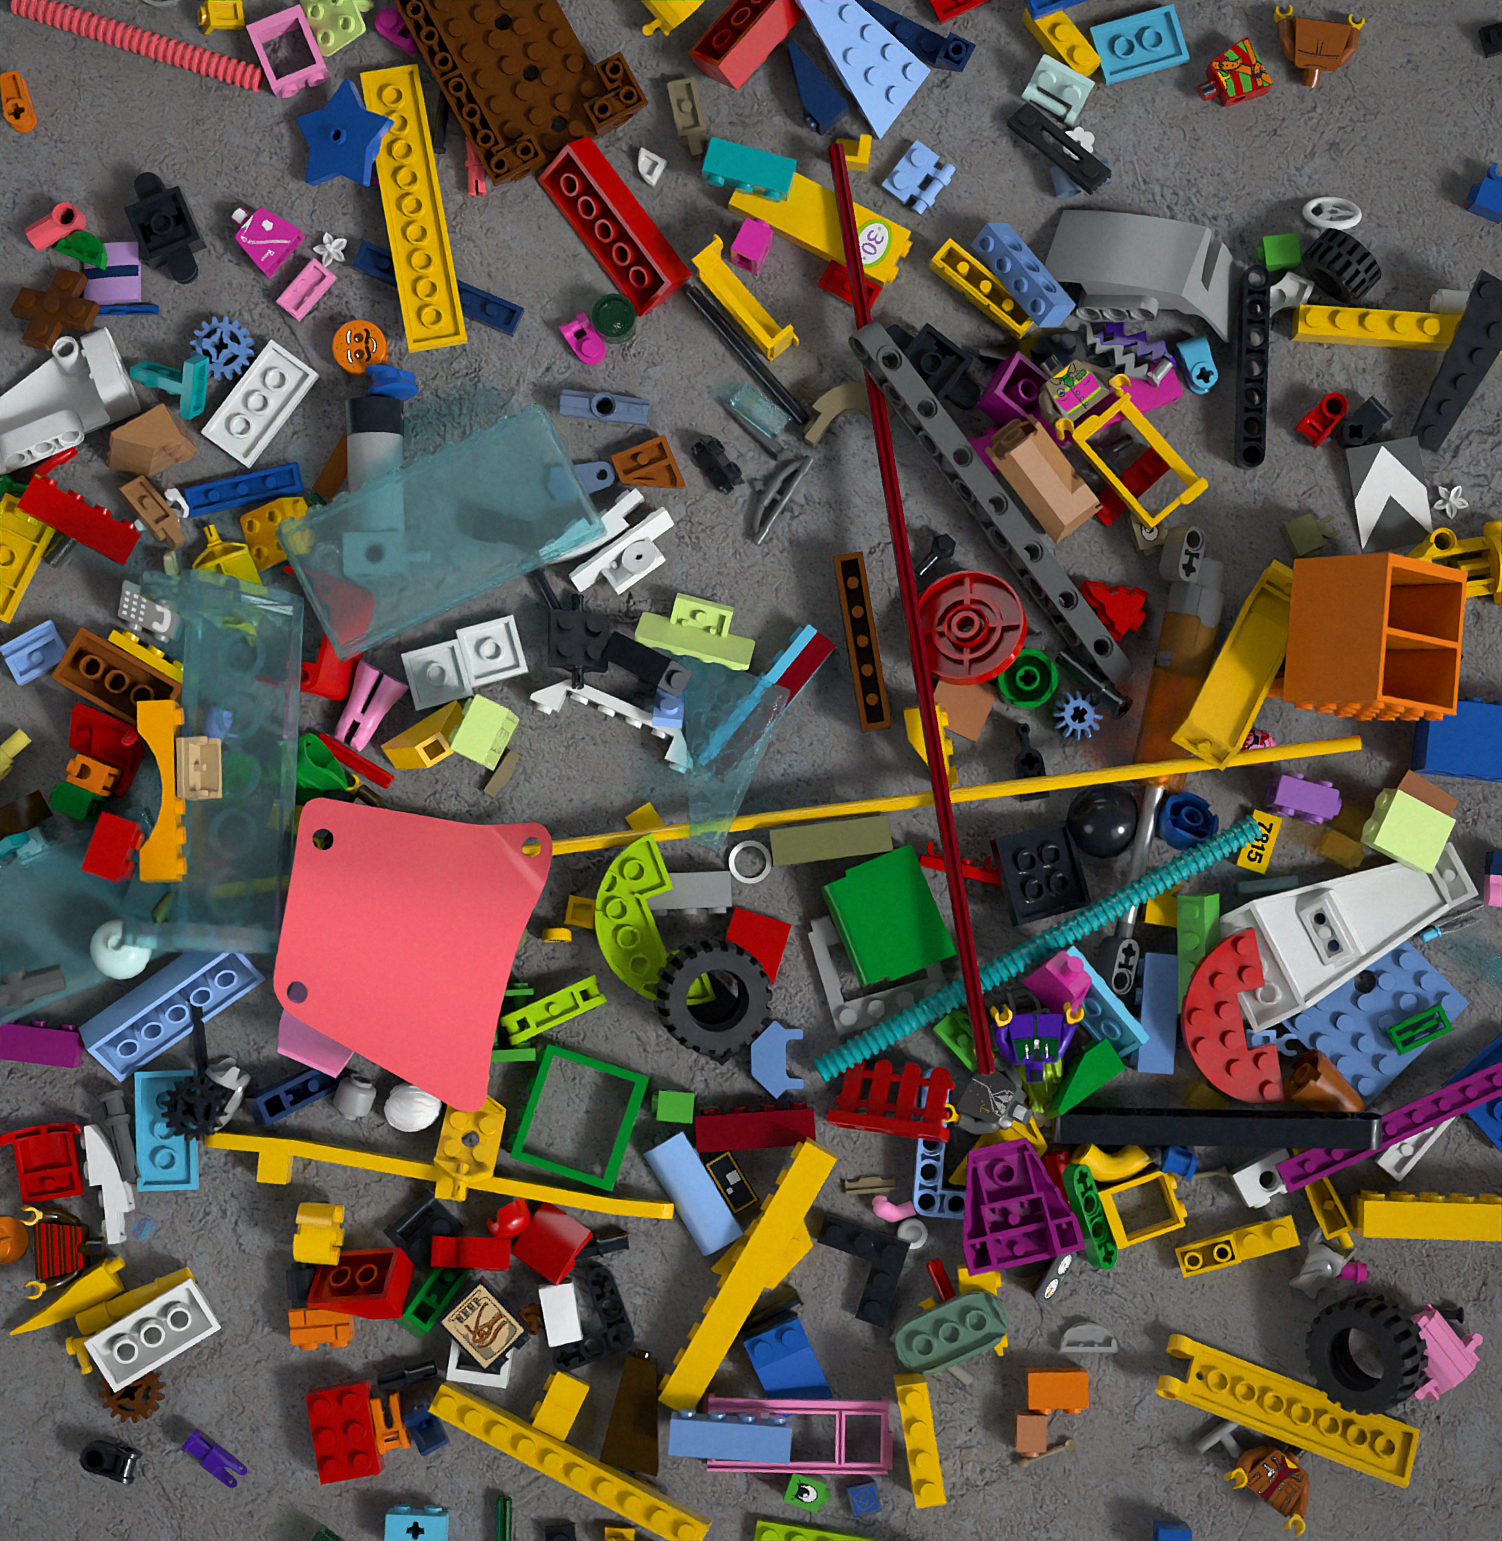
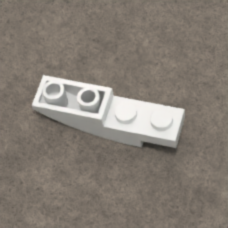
(614, 523)
(104, 1170)

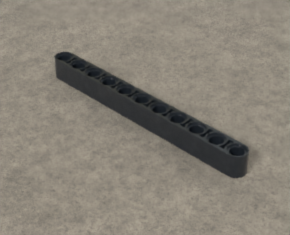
(1218, 1128)

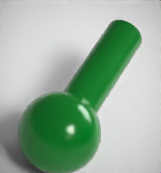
(10, 486)

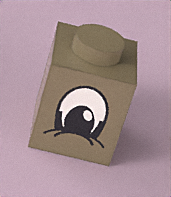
(1145, 540)

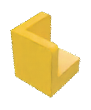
(857, 152)

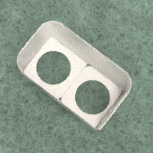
(560, 1313)

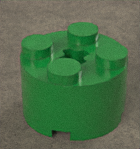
(1042, 687)

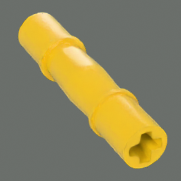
(119, 1307)

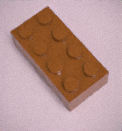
(112, 676)

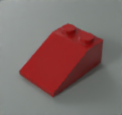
(364, 1283)

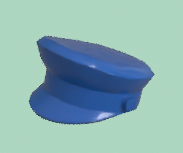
(391, 382)

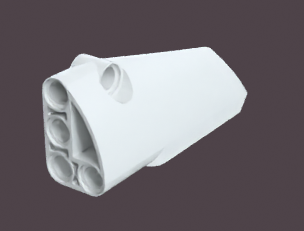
(64, 400)

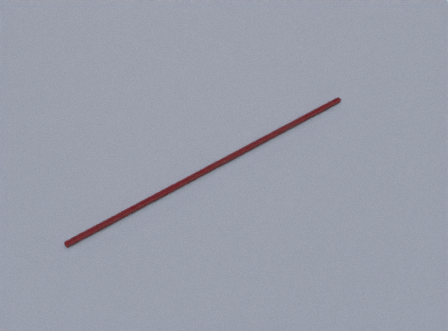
(914, 628)

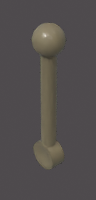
(1223, 1172)
(1069, 1445)

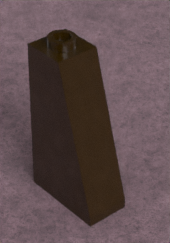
(634, 1421)

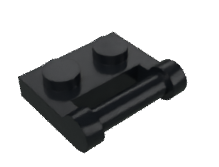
(419, 1245)

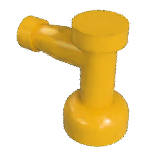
(77, 1346)

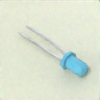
(1434, 932)

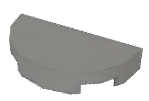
(1087, 1337)

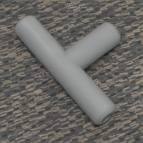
(1220, 1433)

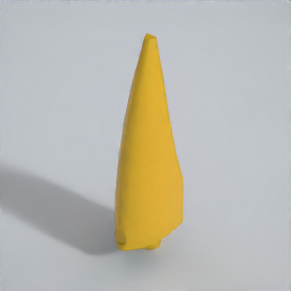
(1329, 1209)
(93, 1287)

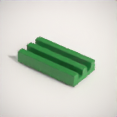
(1396, 1039)

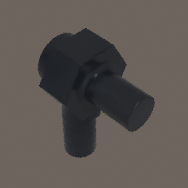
(1110, 453)
(942, 548)

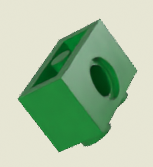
(76, 802)

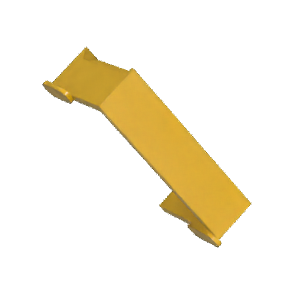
(741, 303)
(1093, 423)

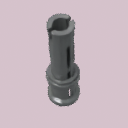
(117, 1122)

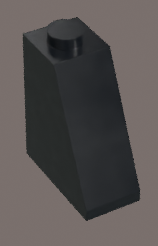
(646, 664)

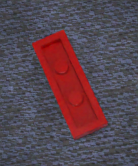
(1137, 480)
(936, 862)

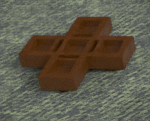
(55, 309)

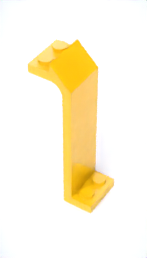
(1241, 672)

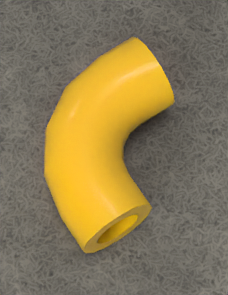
(1112, 1166)

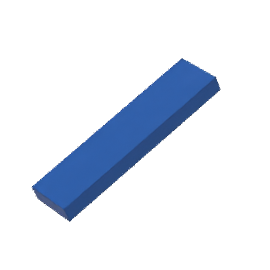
(243, 489)

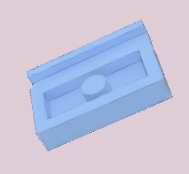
(34, 652)

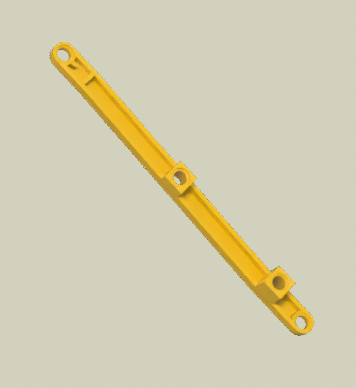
(277, 1155)

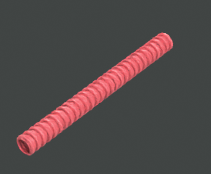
(140, 41)

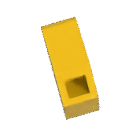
(425, 741)

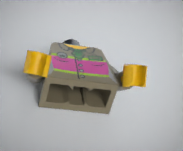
(1074, 391)

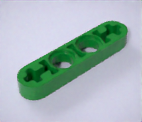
(1079, 1184)

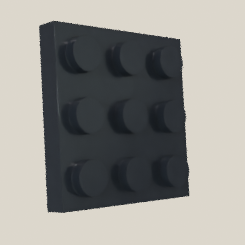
(1040, 873)

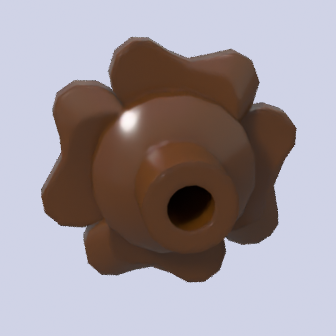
(534, 1316)

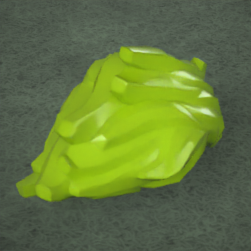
(1041, 1092)

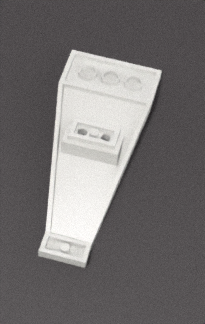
(1363, 913)

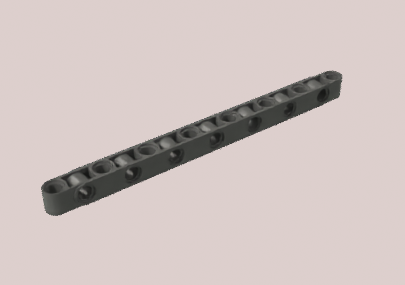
(976, 488)

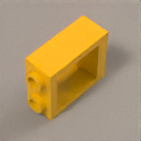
(1176, 1208)

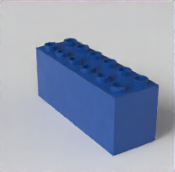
(1461, 744)

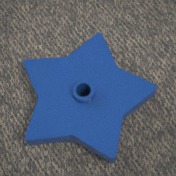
(343, 138)

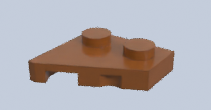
(649, 465)

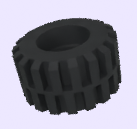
(1341, 266)

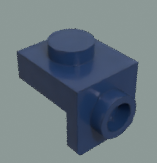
(425, 1429)

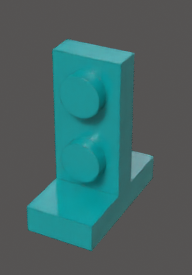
(189, 383)

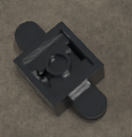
(165, 228)
(938, 364)

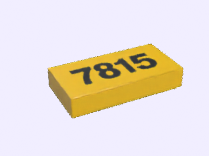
(1257, 854)

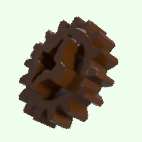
(136, 1400)

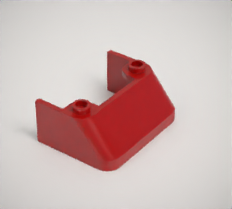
(327, 677)

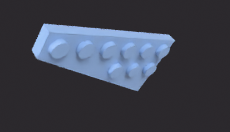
(867, 59)

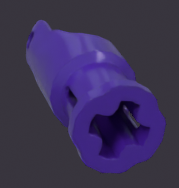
(213, 1458)

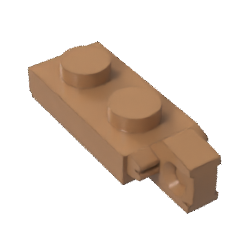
(152, 511)

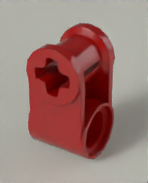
(1318, 422)

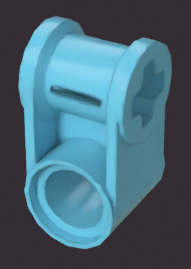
(1196, 359)

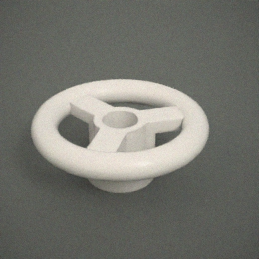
(1332, 216)

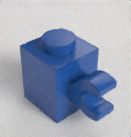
(1487, 196)

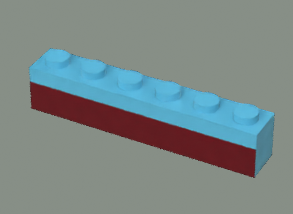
(800, 661)

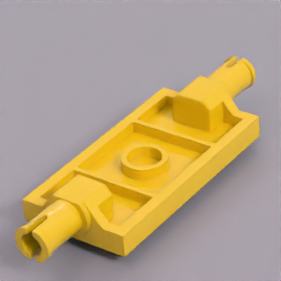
(21, 548)

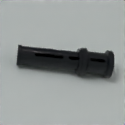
(1102, 691)

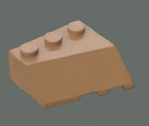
(150, 443)

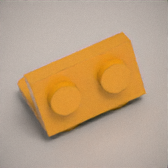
(260, 529)

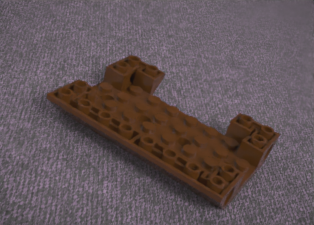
(485, 85)

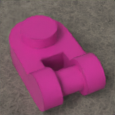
(391, 26)
(589, 348)

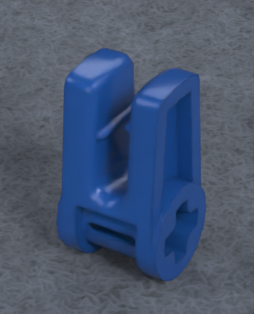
(1179, 1161)

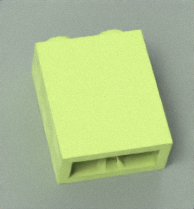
(1407, 830)

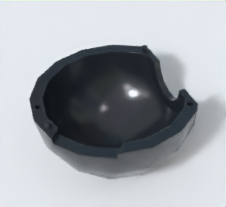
(1103, 820)

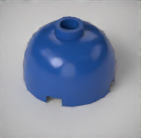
(1186, 821)

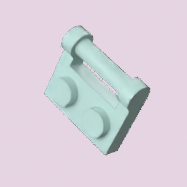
(1061, 82)

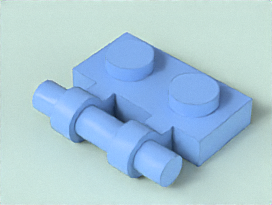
(910, 173)

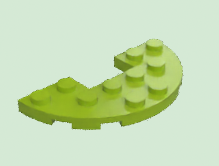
(626, 923)

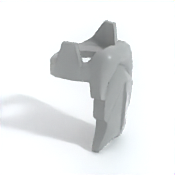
(229, 1076)
(1321, 1263)

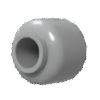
(354, 1096)

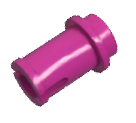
(1353, 1271)

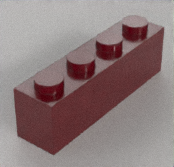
(754, 1129)

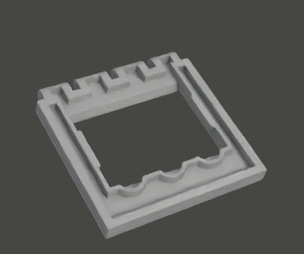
(871, 1008)

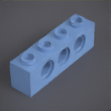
(1023, 274)

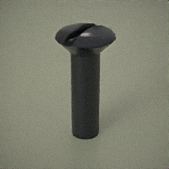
(1453, 1315)

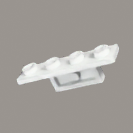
(609, 559)

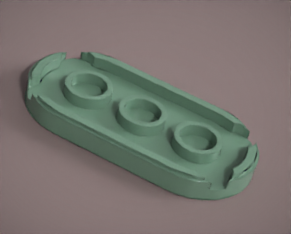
(951, 1332)

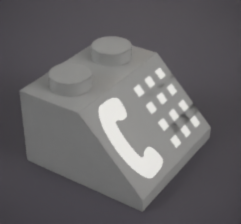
(144, 613)

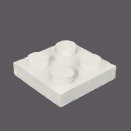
(492, 651)
(437, 675)

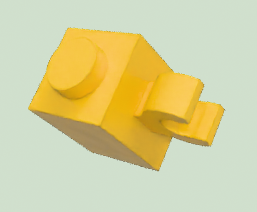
(1161, 909)

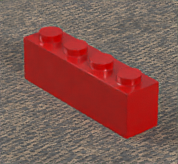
(78, 520)

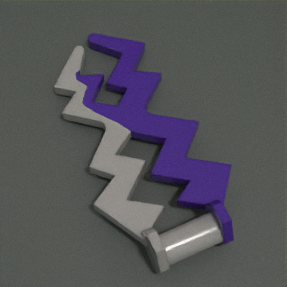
(1157, 349)

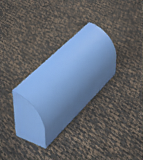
(694, 1193)

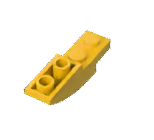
(1237, 1245)

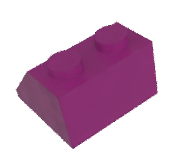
(1013, 391)

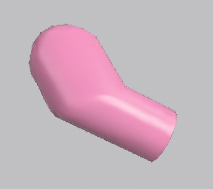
(890, 1212)

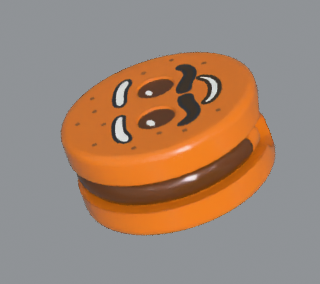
(358, 346)

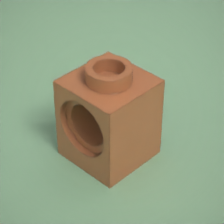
(1030, 1433)

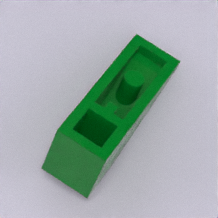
(1085, 1075)
(430, 1299)

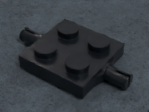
(577, 641)

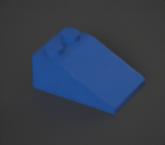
(787, 1362)

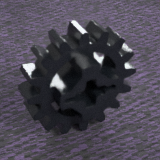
(205, 1103)

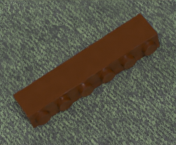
(861, 642)

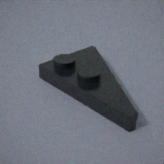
(1064, 346)

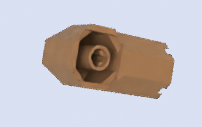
(1042, 477)

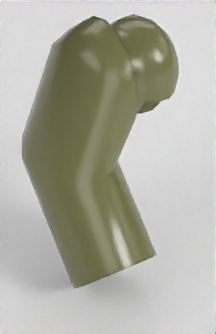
(162, 910)

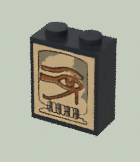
(485, 1325)

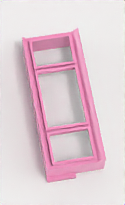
(808, 1406)

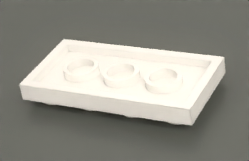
(260, 404)

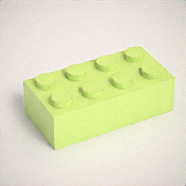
(483, 732)

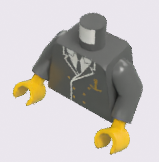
(992, 1101)

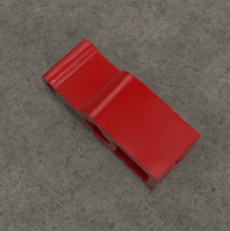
(471, 1253)

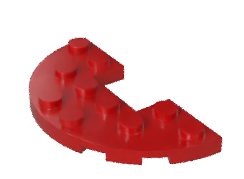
(1214, 1023)

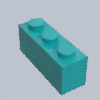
(748, 170)

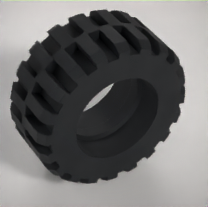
(739, 1022)
(1395, 1336)

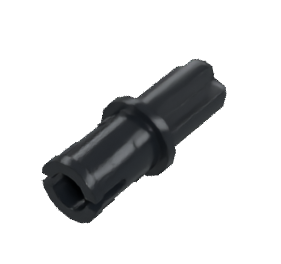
(604, 1244)
(407, 1376)

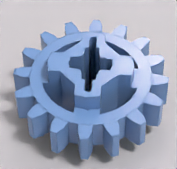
(223, 335)

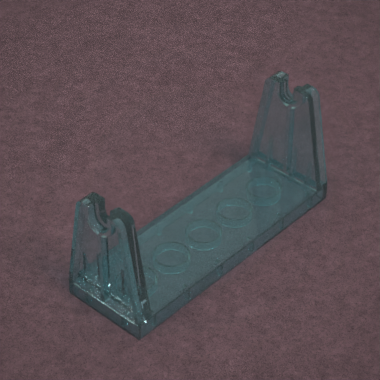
(246, 691)

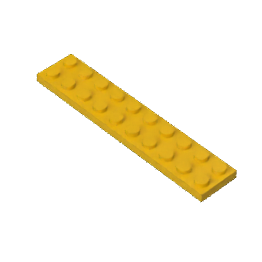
(415, 211)

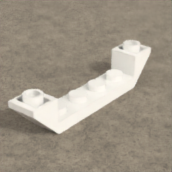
(554, 696)

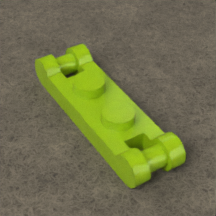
(553, 1009)

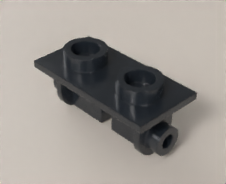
(713, 454)

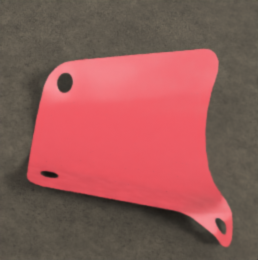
(408, 938)

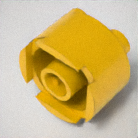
(318, 1233)

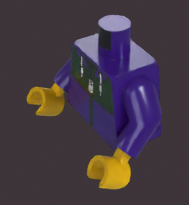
(1034, 1038)

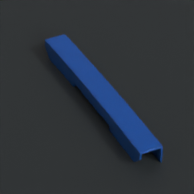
(128, 310)

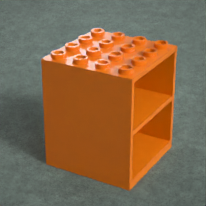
(1375, 637)

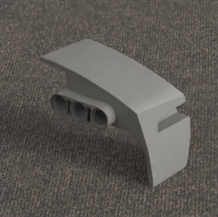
(1144, 265)

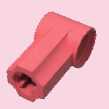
(52, 226)

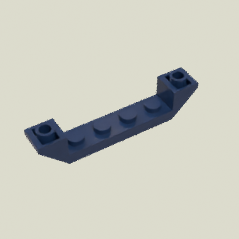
(929, 47)

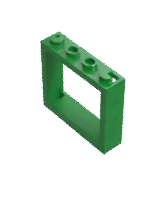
(527, 1113)

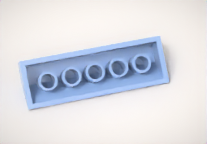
(158, 1010)

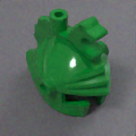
(317, 769)

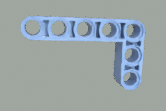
(934, 1185)

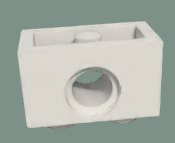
(1246, 1178)

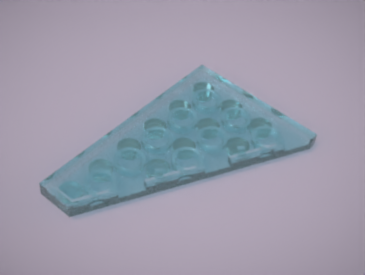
(726, 735)

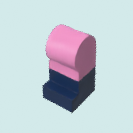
(1493, 879)

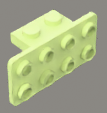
(335, 22)
(697, 630)

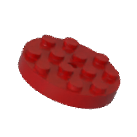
(976, 601)

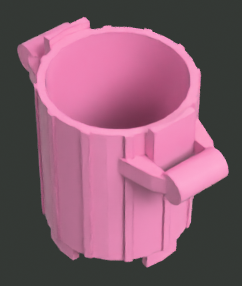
(1448, 1356)

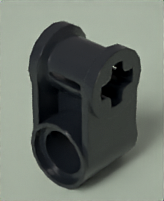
(1364, 423)
(112, 1462)

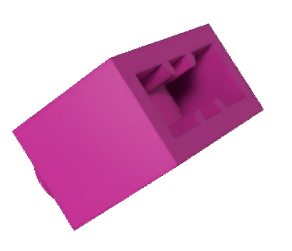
(752, 245)

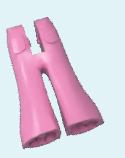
(387, 694)

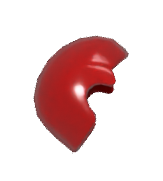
(511, 1220)

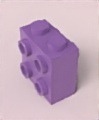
(1310, 800)

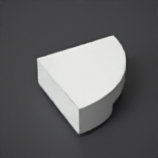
(650, 166)

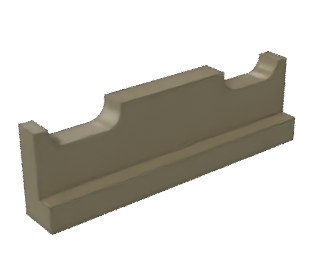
(502, 773)
(870, 1185)

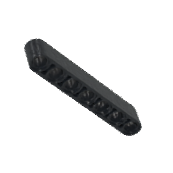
(1259, 355)

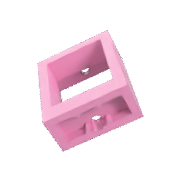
(276, 26)

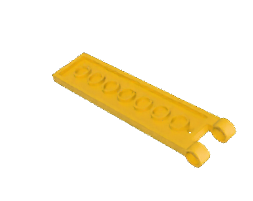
(1290, 1412)

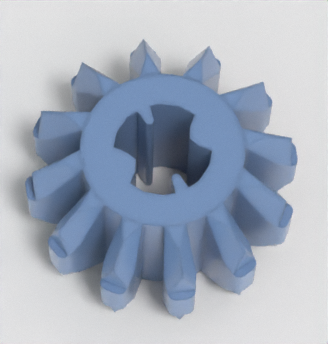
(1087, 719)

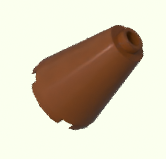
(1320, 1085)

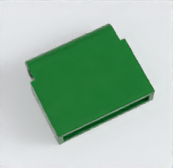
(887, 917)

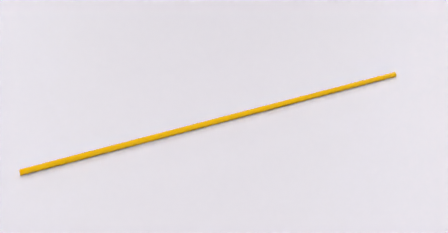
(959, 794)

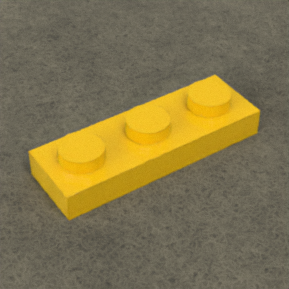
(151, 655)

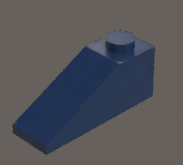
(818, 98)
(290, 1095)

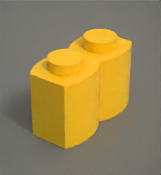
(560, 1404)

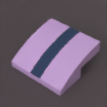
(121, 278)

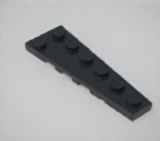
(1464, 364)

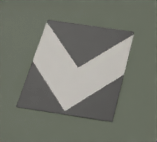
(1389, 494)

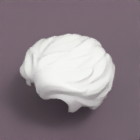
(411, 1108)

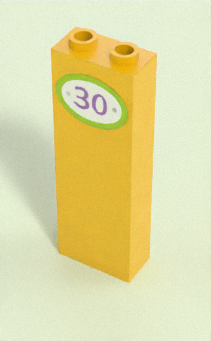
(813, 224)

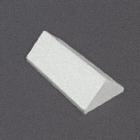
(152, 1334)

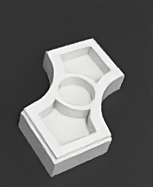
(1286, 294)

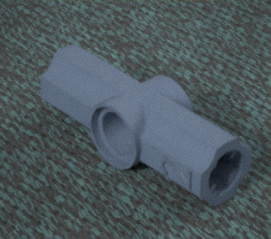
(585, 405)

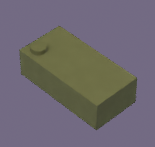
(831, 840)

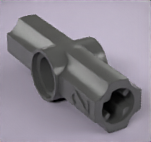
(23, 986)

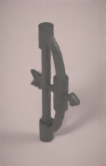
(769, 492)

